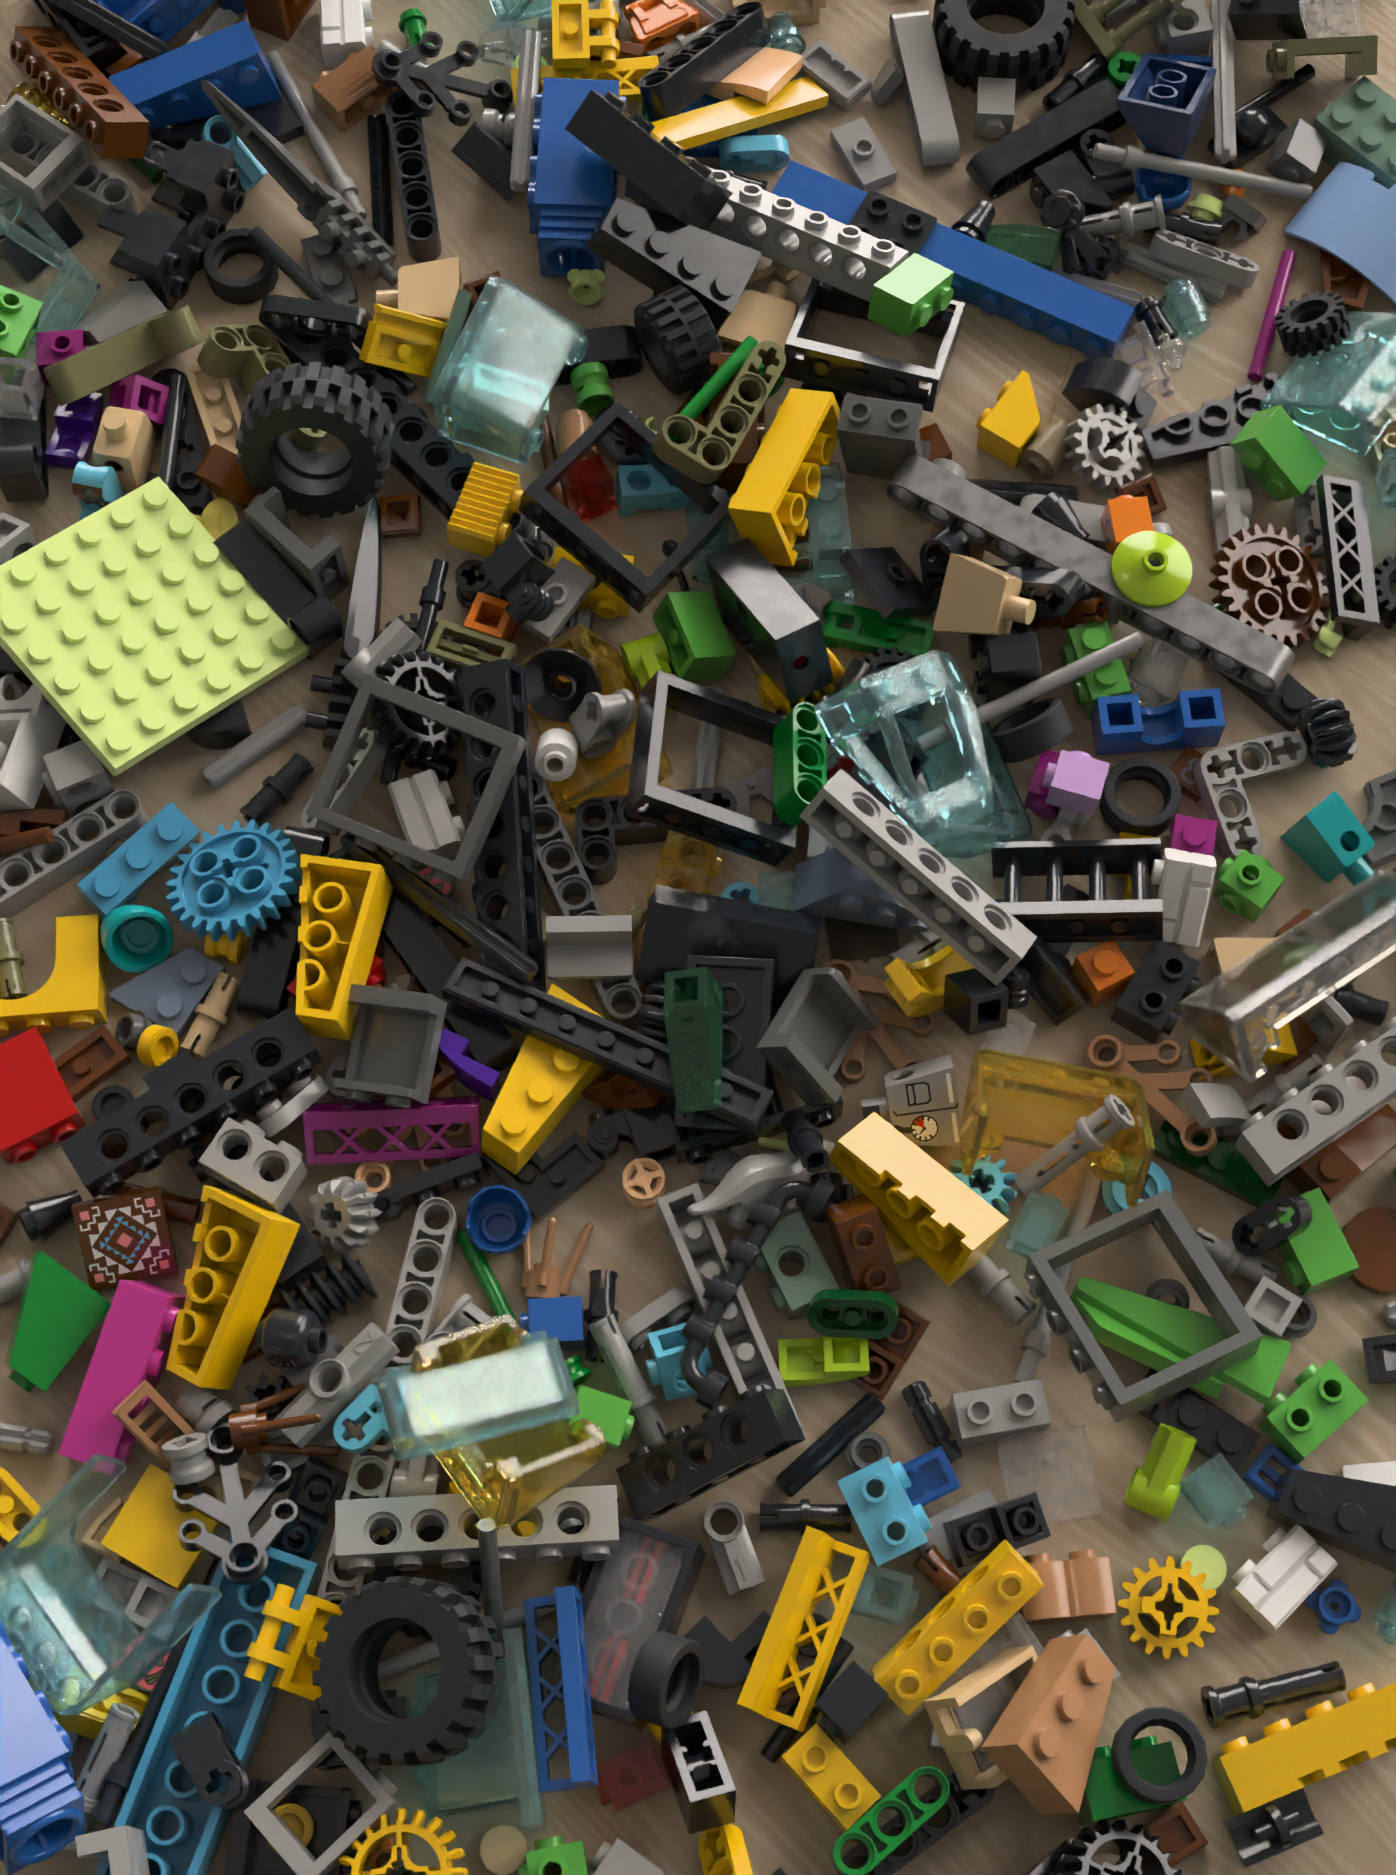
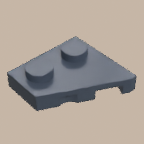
(170, 989)

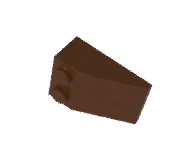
(1349, 1155)

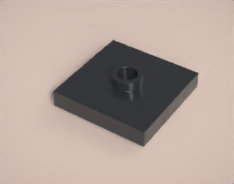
(886, 581)

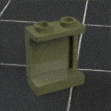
(1358, 50)

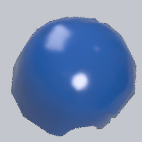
(1172, 187)
(497, 1220)

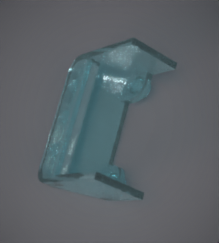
(474, 1398)

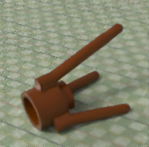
(251, 1428)

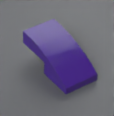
(75, 431)
(470, 1073)

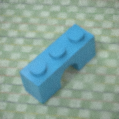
(138, 860)

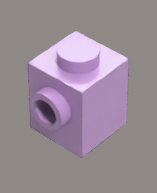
(1075, 782)

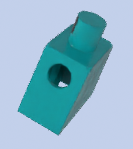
(1331, 841)

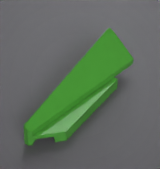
(1167, 1334)

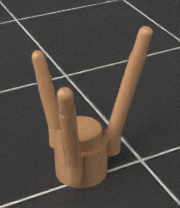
(545, 1278)

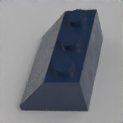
(1166, 103)

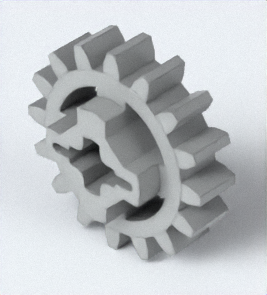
(1104, 447)

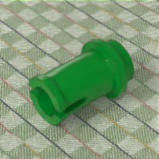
(413, 25)

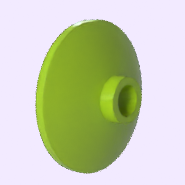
(1142, 581)

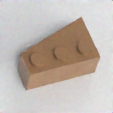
(1054, 1725)

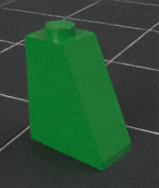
(50, 1322)

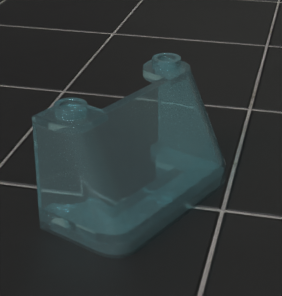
(504, 371)

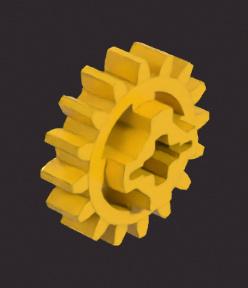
(1188, 1608)

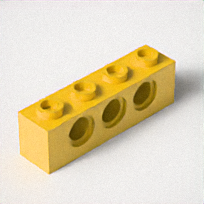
(956, 1627)

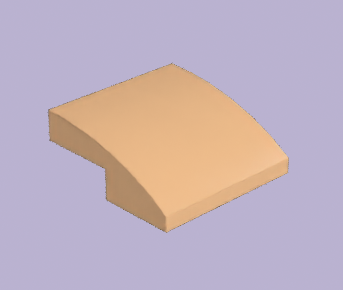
(759, 76)

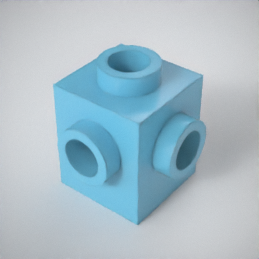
(665, 1365)

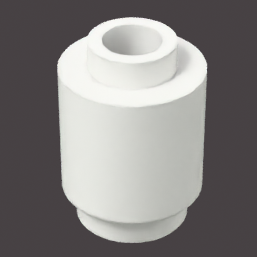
(556, 754)

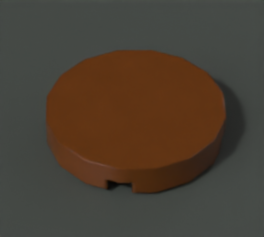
(1373, 1244)

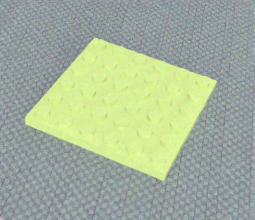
(138, 625)

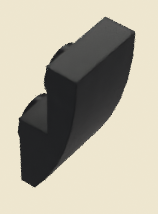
(315, 1497)
(980, 1532)

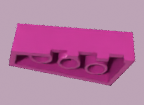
(128, 1351)

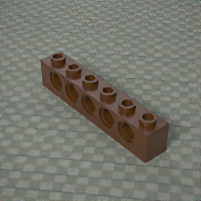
(79, 92)

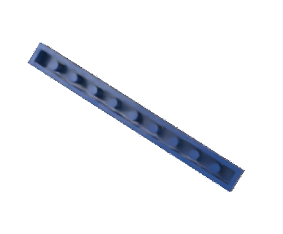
(988, 275)

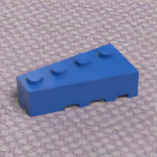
(170, 88)

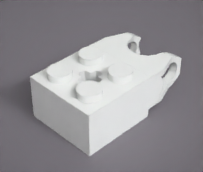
(26, 734)

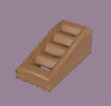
(143, 1437)

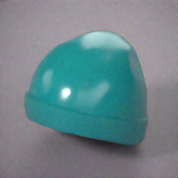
(136, 937)

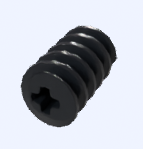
(332, 1291)

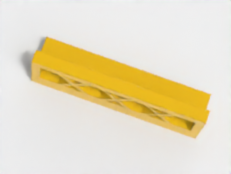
(627, 71)
(789, 1624)

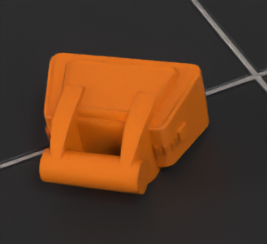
(658, 21)

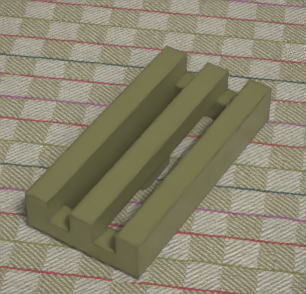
(477, 638)

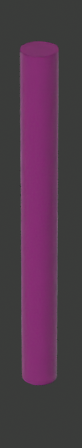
(1273, 307)

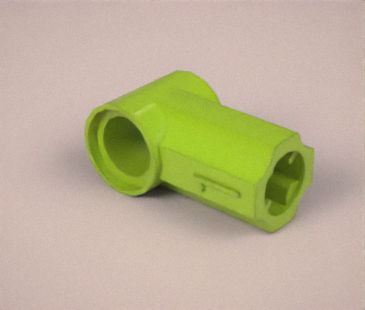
(645, 657)
(1156, 1483)

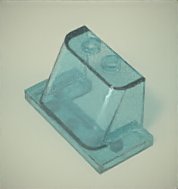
(500, 1765)

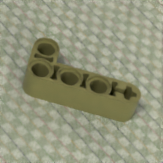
(250, 353)
(123, 354)
(732, 411)

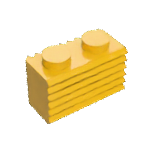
(484, 510)

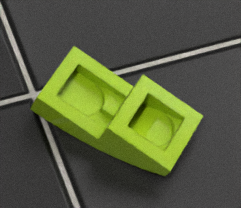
(822, 1360)

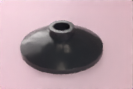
(549, 694)

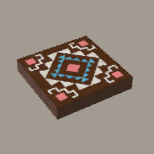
(125, 1237)

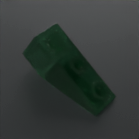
(694, 1037)

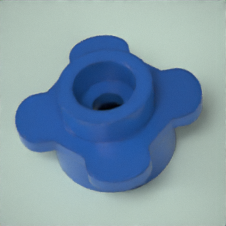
(1335, 1593)

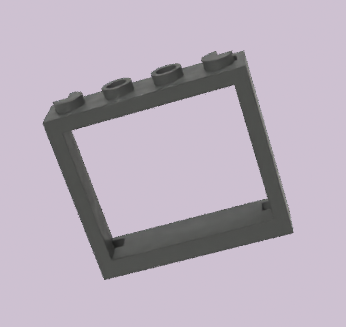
(405, 853)
(1200, 1270)

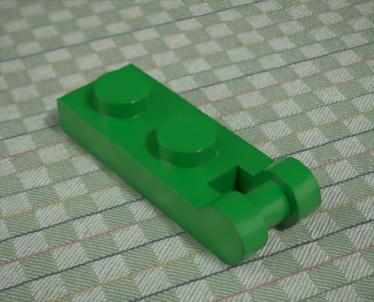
(873, 632)

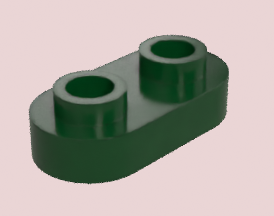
(853, 1314)

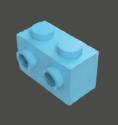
(884, 1509)

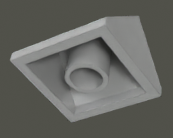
(122, 309)

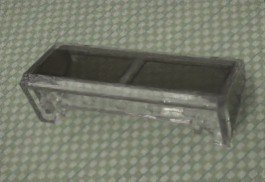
(1245, 1005)

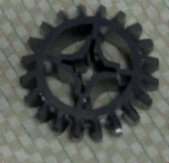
(404, 729)
(1136, 1853)

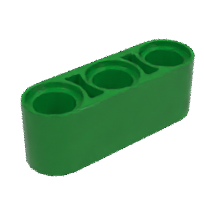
(798, 762)
(907, 1805)

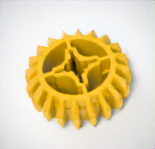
(401, 1850)

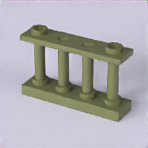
(1112, 42)

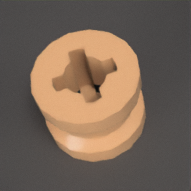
(642, 1173)

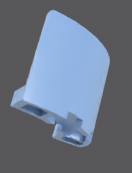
(1354, 223)

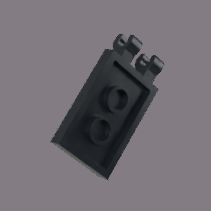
(274, 117)

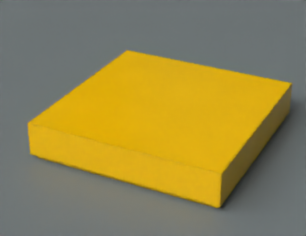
(148, 1530)

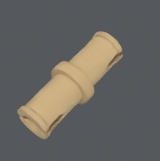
(211, 1015)

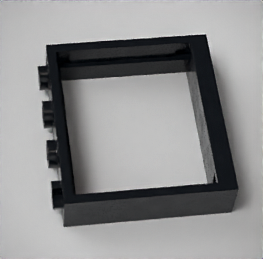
(863, 372)
(587, 545)
(685, 813)

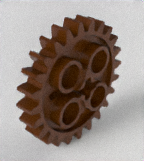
(1271, 584)

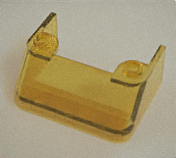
(1039, 1104)

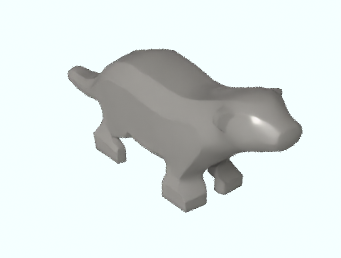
(751, 1180)

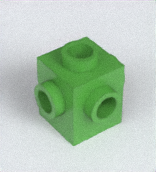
(1247, 885)
(553, 1852)

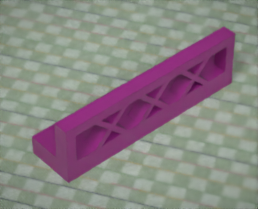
(357, 1115)

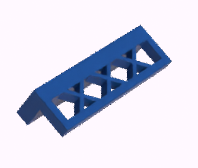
(574, 1686)

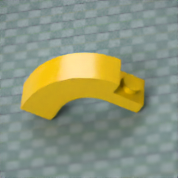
(921, 984)

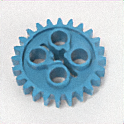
(234, 880)

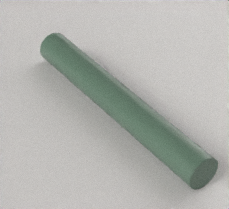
(448, 340)

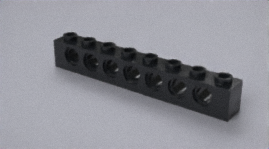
(410, 421)
(516, 845)

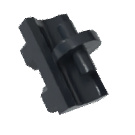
(1273, 1828)

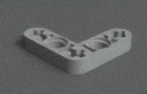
(1230, 781)

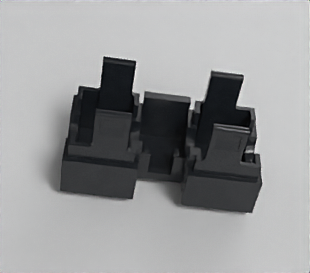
(163, 250)

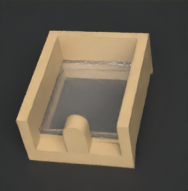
(971, 1709)

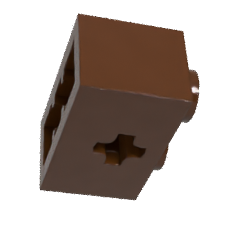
(862, 1245)

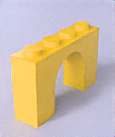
(75, 990)

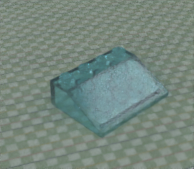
(1348, 390)

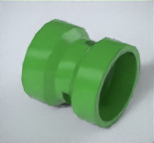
(591, 384)

